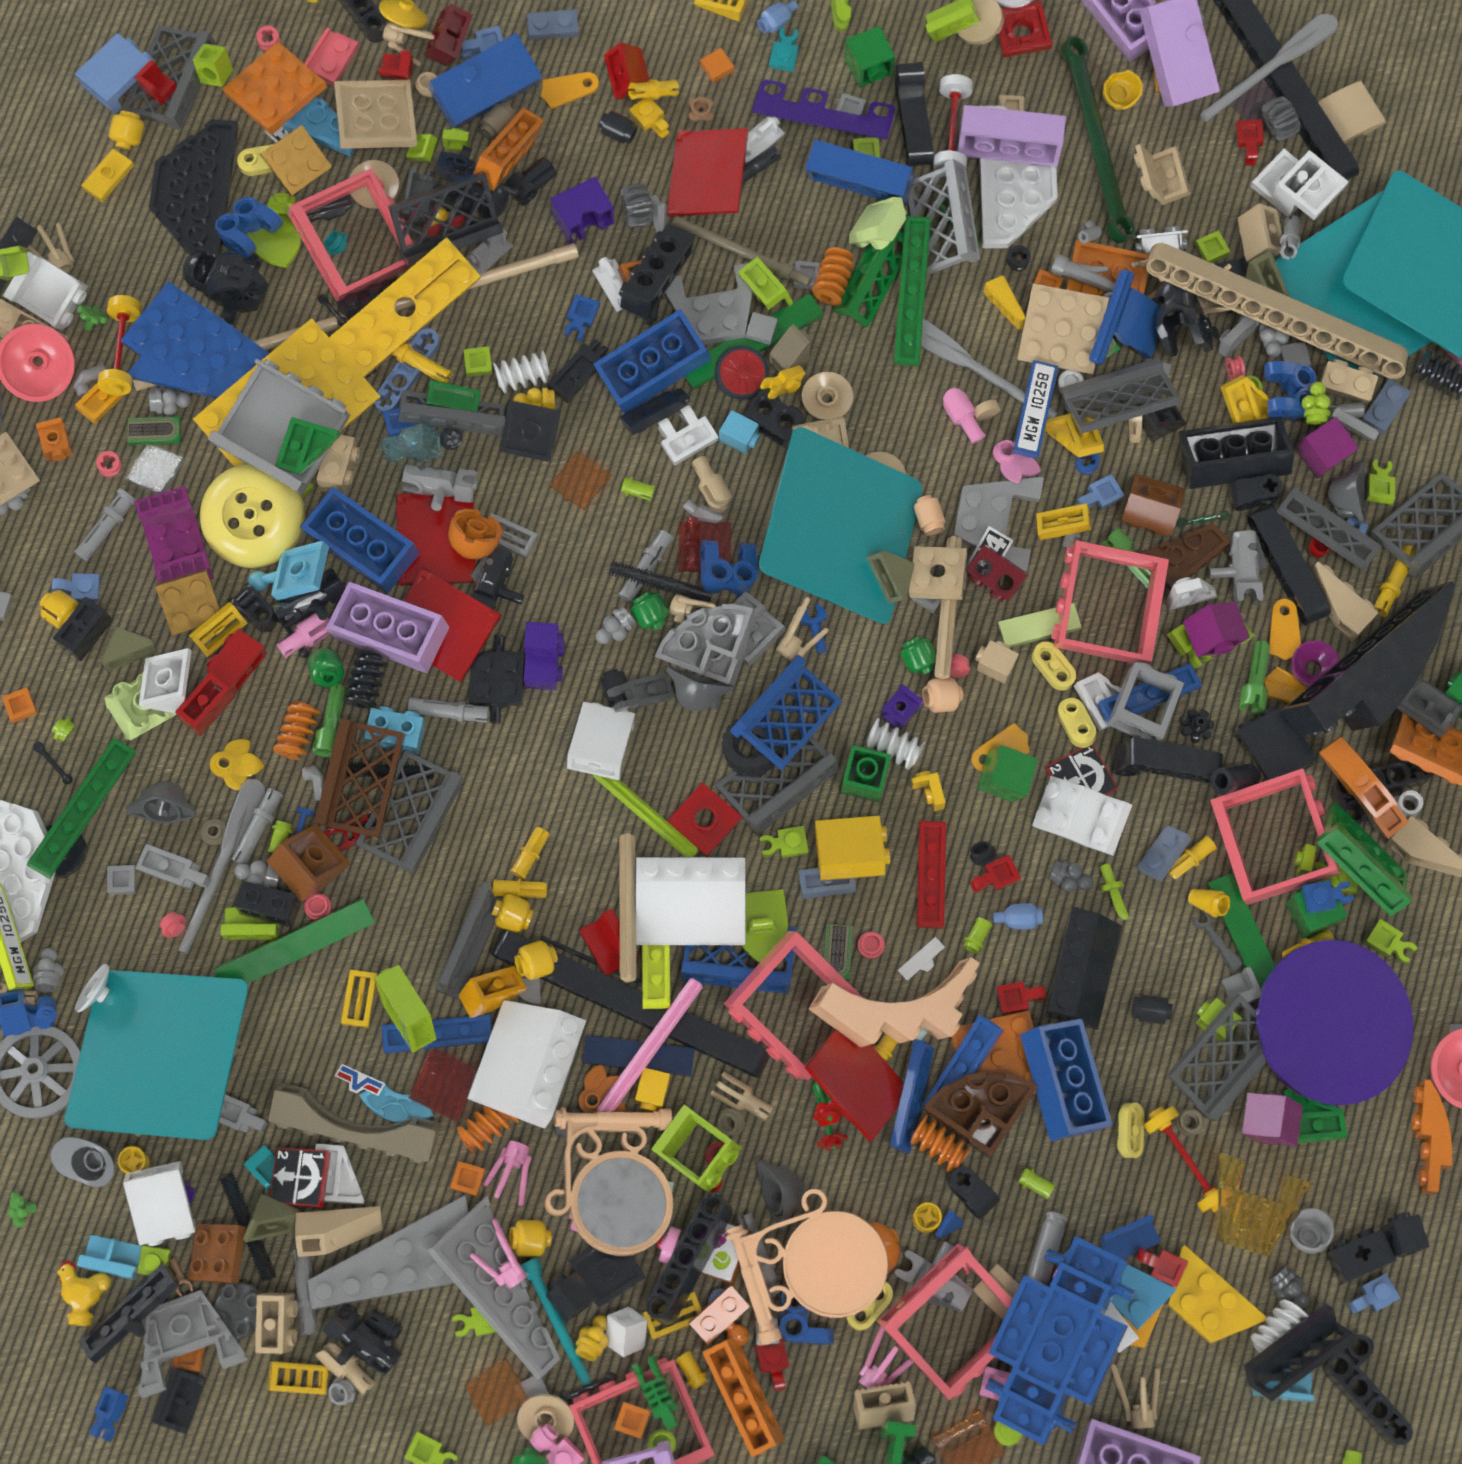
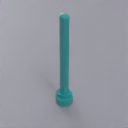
(533, 1271)

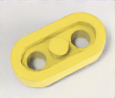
(255, 167)
(1054, 666)
(1075, 721)
(1131, 1130)
(873, 1311)

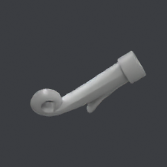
(1083, 273)

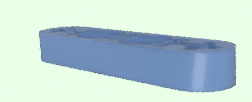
(406, 371)

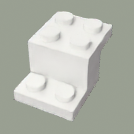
(1299, 184)
(1082, 815)

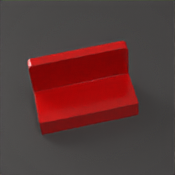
(625, 66)
(604, 941)

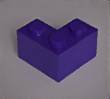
(542, 649)

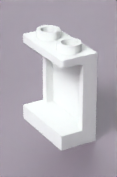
(47, 292)
(600, 740)
(159, 1204)

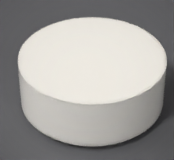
(1069, 377)

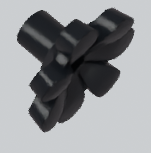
(1197, 725)

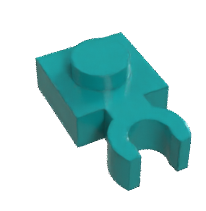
(784, 52)

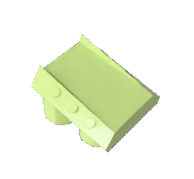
(879, 223)
(128, 714)

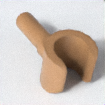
(180, 1277)

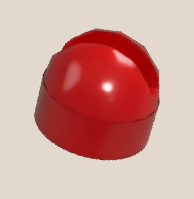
(1317, 548)

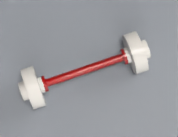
(955, 88)

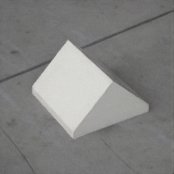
(165, 681)

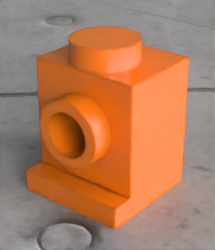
(52, 430)

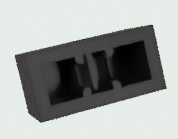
(1405, 1234)
(1349, 1267)

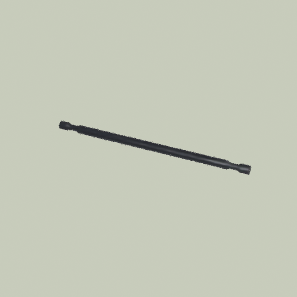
(581, 955)

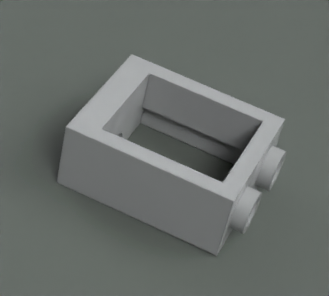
(1137, 725)

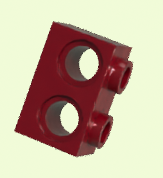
(448, 34)
(1000, 567)

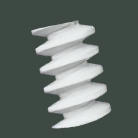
(522, 372)
(894, 744)
(1284, 1321)

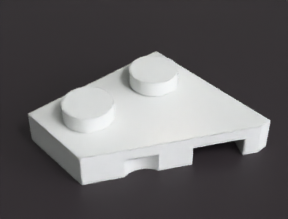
(1189, 592)
(1091, 692)
(341, 1181)

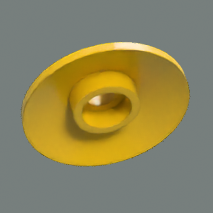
(403, 13)

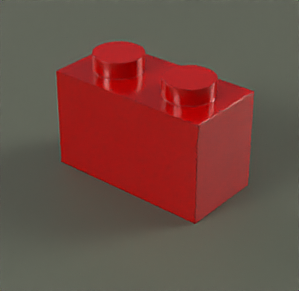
(236, 660)
(205, 704)

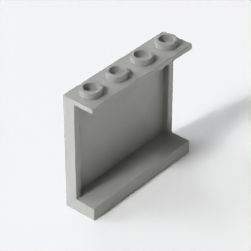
(262, 416)

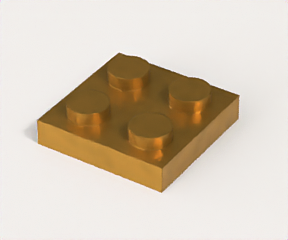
(296, 160)
(187, 601)

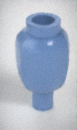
(776, 16)
(1020, 916)

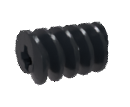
(1440, 373)
(365, 680)

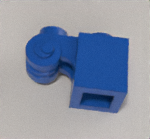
(19, 1016)

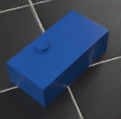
(485, 81)
(859, 172)
(652, 361)
(360, 540)
(1066, 1079)

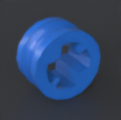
(1090, 469)

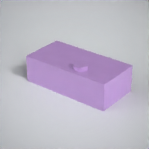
(1122, 24)
(1179, 51)
(1011, 135)
(388, 627)
(1116, 1446)

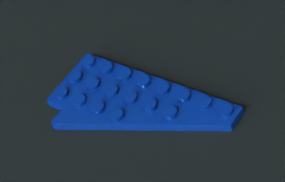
(188, 346)

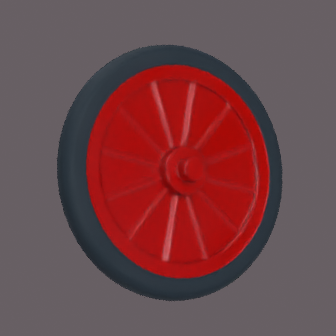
(741, 372)

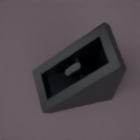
(1162, 422)

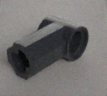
(531, 180)

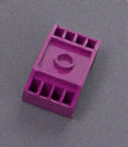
(173, 534)

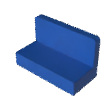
(1128, 1239)

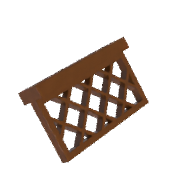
(337, 774)

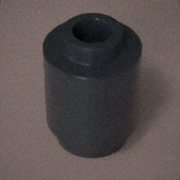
(618, 127)
(611, 679)
(1152, 1009)

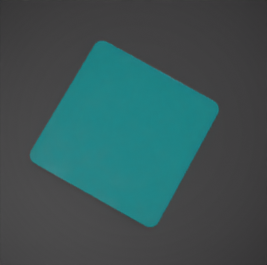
(1413, 261)
(1317, 281)
(831, 516)
(157, 1055)

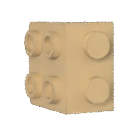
(1162, 174)

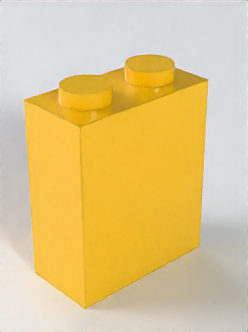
(851, 847)

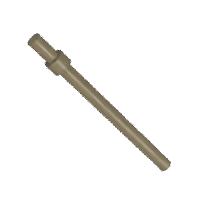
(785, 270)

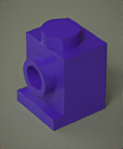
(901, 718)

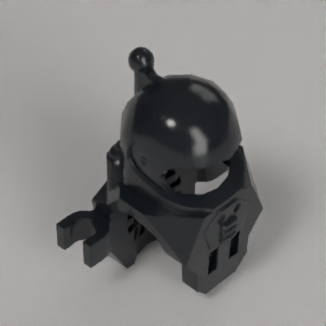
(456, 167)
(222, 272)
(1187, 313)

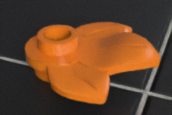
(597, 1085)

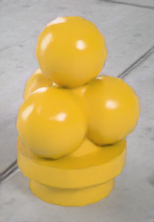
(536, 397)
(592, 1339)

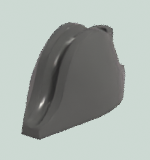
(1349, 493)
(697, 692)
(162, 804)
(780, 1190)

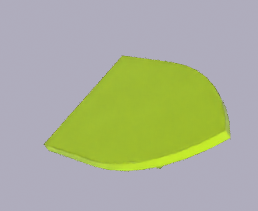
(277, 248)
(764, 922)

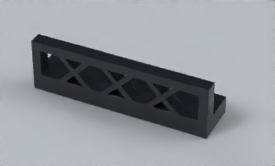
(1292, 1350)

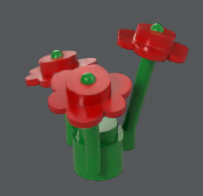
(826, 1114)

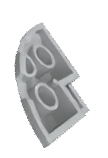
(710, 642)

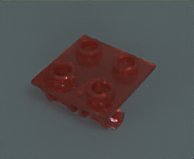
(690, 539)
(444, 1085)

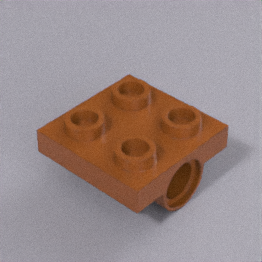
(217, 1253)

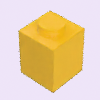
(652, 1090)

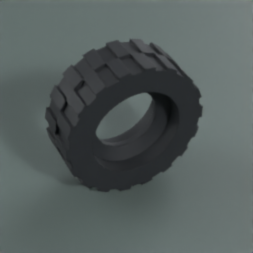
(746, 765)

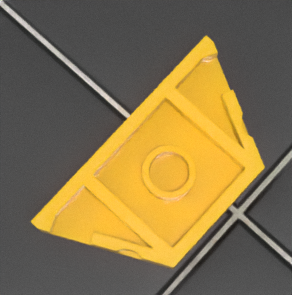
(1210, 1302)

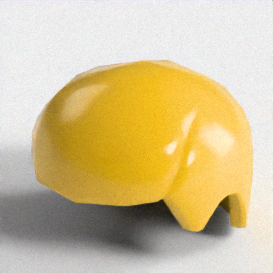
(1122, 90)

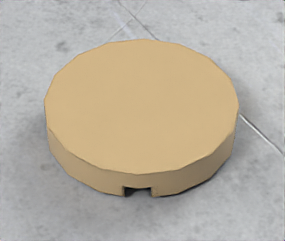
(990, 25)

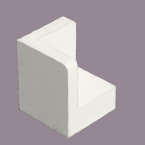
(626, 1331)

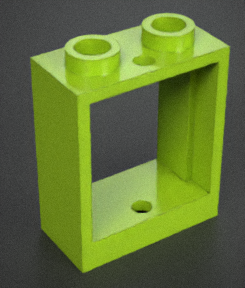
(405, 1008)
(676, 1135)

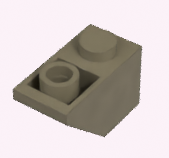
(791, 350)

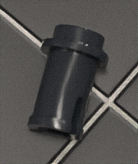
(385, 1326)

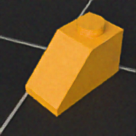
(489, 991)

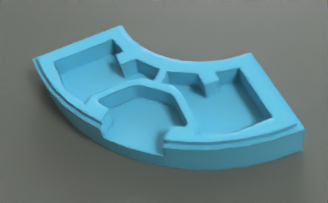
(395, 1106)

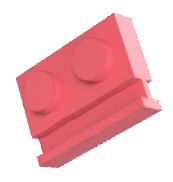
(331, 56)

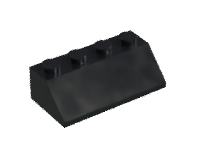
(1235, 452)
(1083, 968)

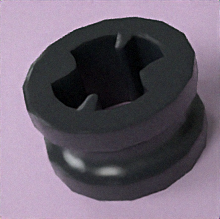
(1023, 264)

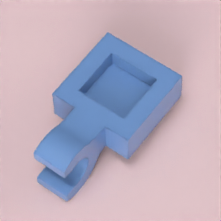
(483, 40)
(1103, 493)
(81, 586)
(1376, 1293)

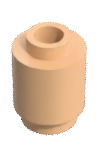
(929, 515)

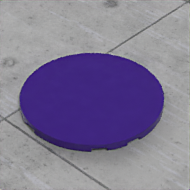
(1334, 1022)

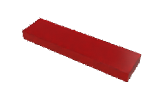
(931, 874)

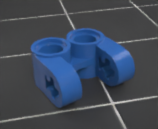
(247, 217)
(1295, 383)
(729, 573)
(807, 1335)

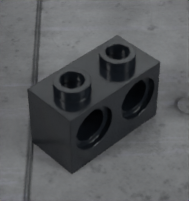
(770, 423)
(267, 904)

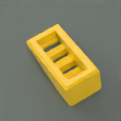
(734, 13)
(1002, 297)
(273, 1378)

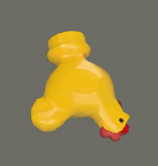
(81, 1292)

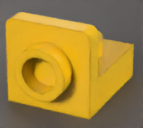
(934, 792)

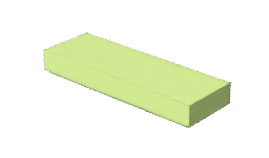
(1035, 626)

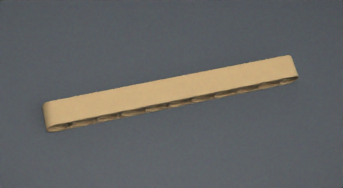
(1277, 310)

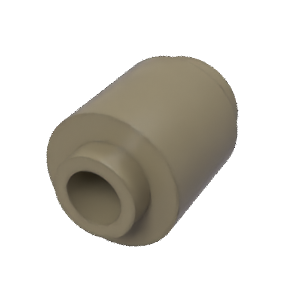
(496, 120)

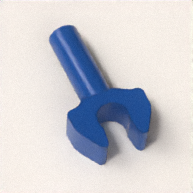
(815, 625)

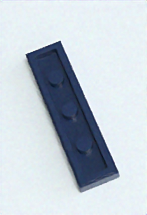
(620, 1052)

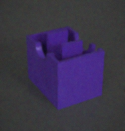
(581, 208)

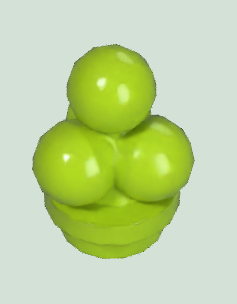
(1316, 405)

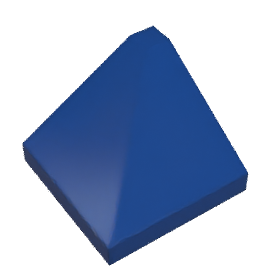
(949, 1224)

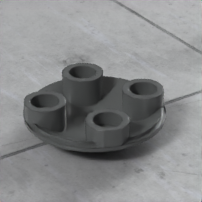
(238, 1308)

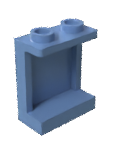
(112, 71)

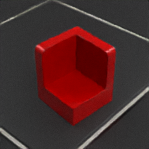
(397, 66)
(155, 82)

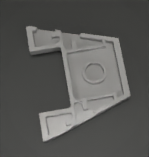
(715, 315)
(990, 506)
(180, 1329)

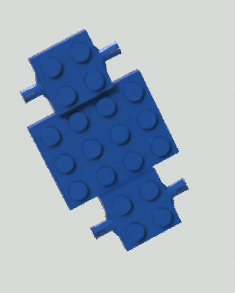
(1059, 1340)

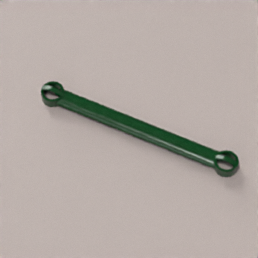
(1097, 139)

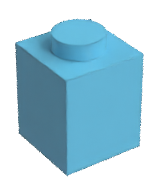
(739, 432)

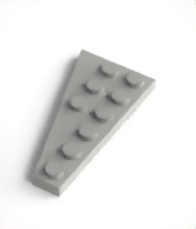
(390, 1266)
(505, 1309)

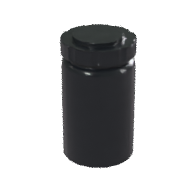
(1234, 778)

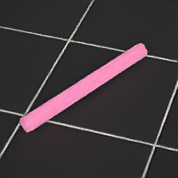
(650, 1046)

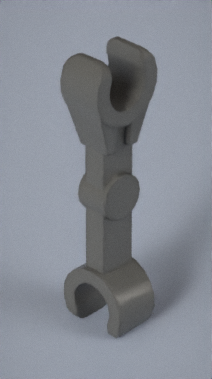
(1230, 959)

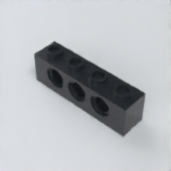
(657, 271)

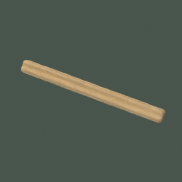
(946, 627)
(627, 907)

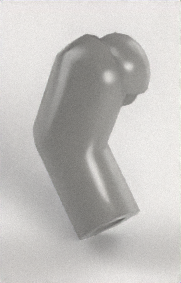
(1089, 233)
(85, 378)
(314, 773)

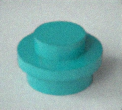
(335, 242)

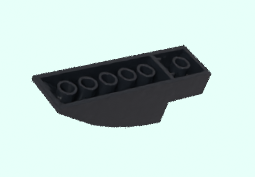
(1375, 673)

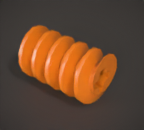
(833, 276)
(295, 730)
(483, 1128)
(939, 1144)

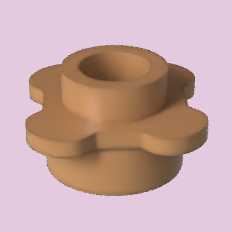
(701, 103)

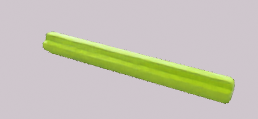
(649, 816)

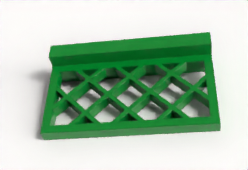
(1364, 860)
(897, 1434)

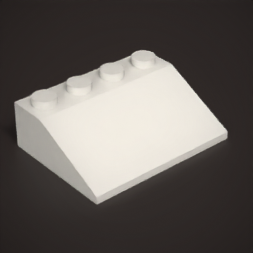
(690, 901)
(527, 1061)

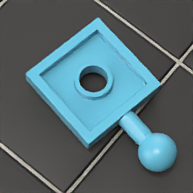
(297, 572)

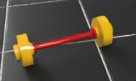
(114, 380)
(1161, 1120)

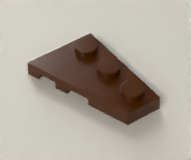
(1190, 552)

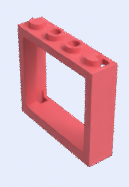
(298, 216)
(1152, 608)
(1255, 792)
(757, 1031)
(918, 1295)
(612, 1390)

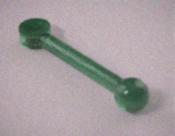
(1182, 522)

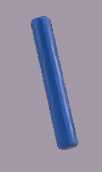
(1111, 317)

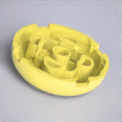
(241, 545)

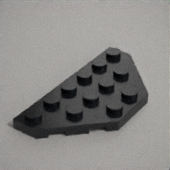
(194, 186)

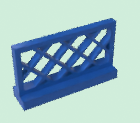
(767, 702)
(733, 975)

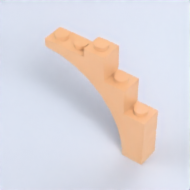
(866, 1019)

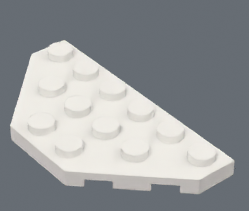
(1013, 198)
(25, 888)

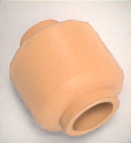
(942, 695)

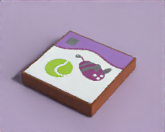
(723, 1261)

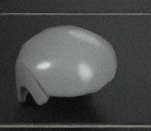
(1312, 1230)

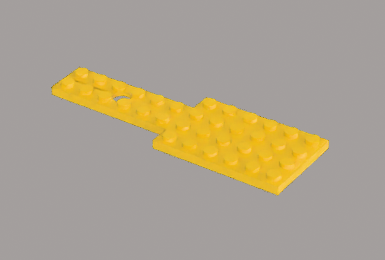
(371, 336)

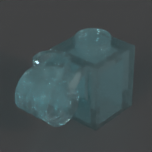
(414, 442)

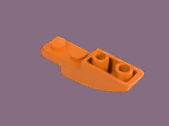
(1364, 786)
(1433, 1125)

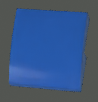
(1138, 323)

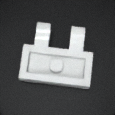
(690, 439)

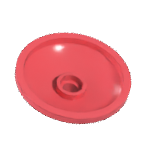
(18, 365)
(1447, 1068)

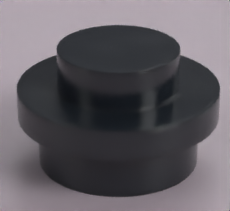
(982, 853)

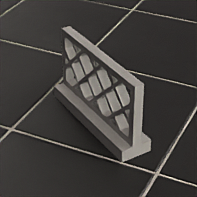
(959, 209)

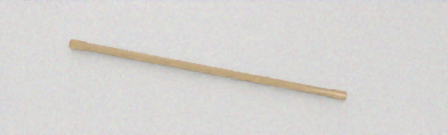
(555, 256)

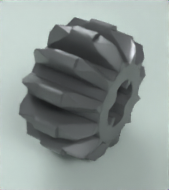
(1280, 118)
(637, 205)

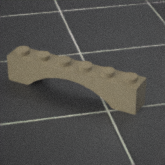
(299, 1109)

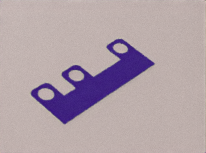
(818, 115)

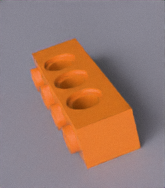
(509, 147)
(744, 1396)

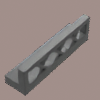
(451, 418)
(1329, 528)

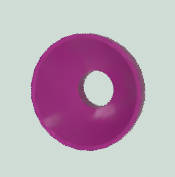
(1316, 652)

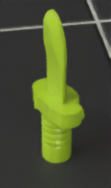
(1112, 887)

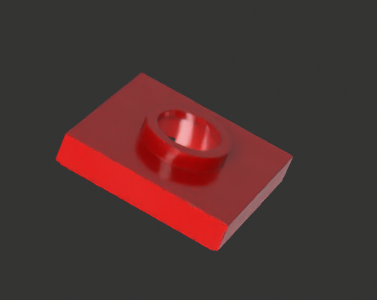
(1034, 19)
(705, 838)

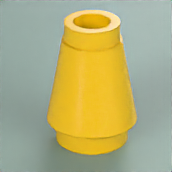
(1210, 901)

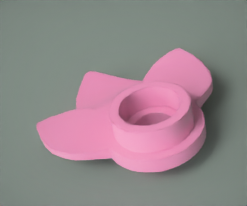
(1014, 465)

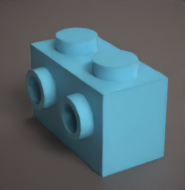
(408, 723)

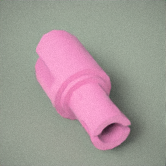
(962, 413)
(306, 634)

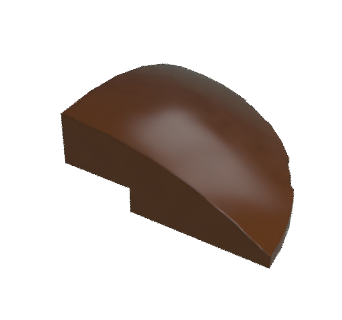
(981, 1107)

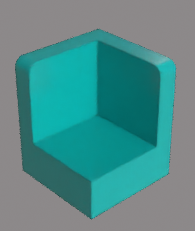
(262, 1166)

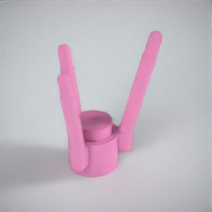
(514, 1156)
(511, 1271)
(875, 1376)

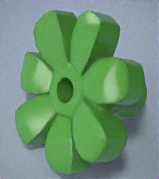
(91, 316)
(20, 1209)

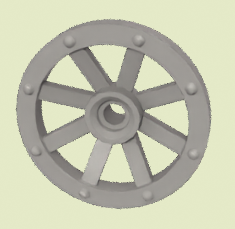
(41, 1076)

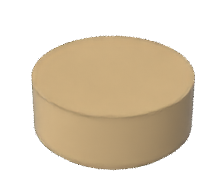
(986, 410)

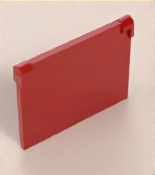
(707, 172)
(429, 533)
(467, 619)
(857, 1082)

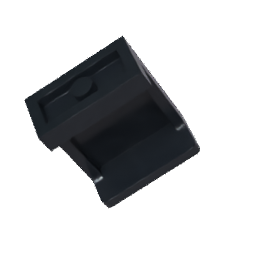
(1275, 744)

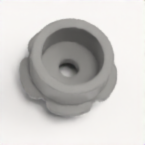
(341, 1392)

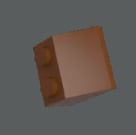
(1153, 505)
(308, 862)

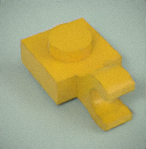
(648, 115)
(786, 382)

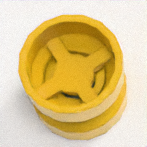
(131, 1157)
(930, 1215)

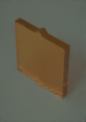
(580, 480)
(496, 1392)

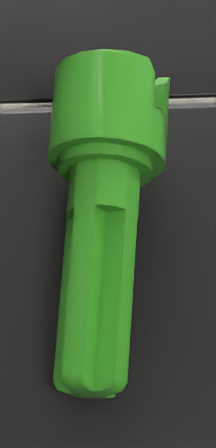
(1120, 540)
(1254, 691)
(326, 735)

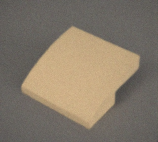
(1352, 111)

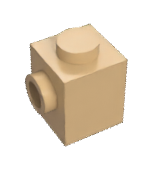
(996, 660)

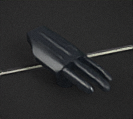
(332, 210)

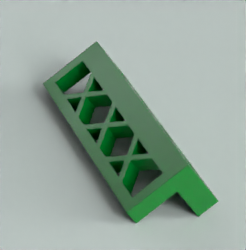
(862, 278)

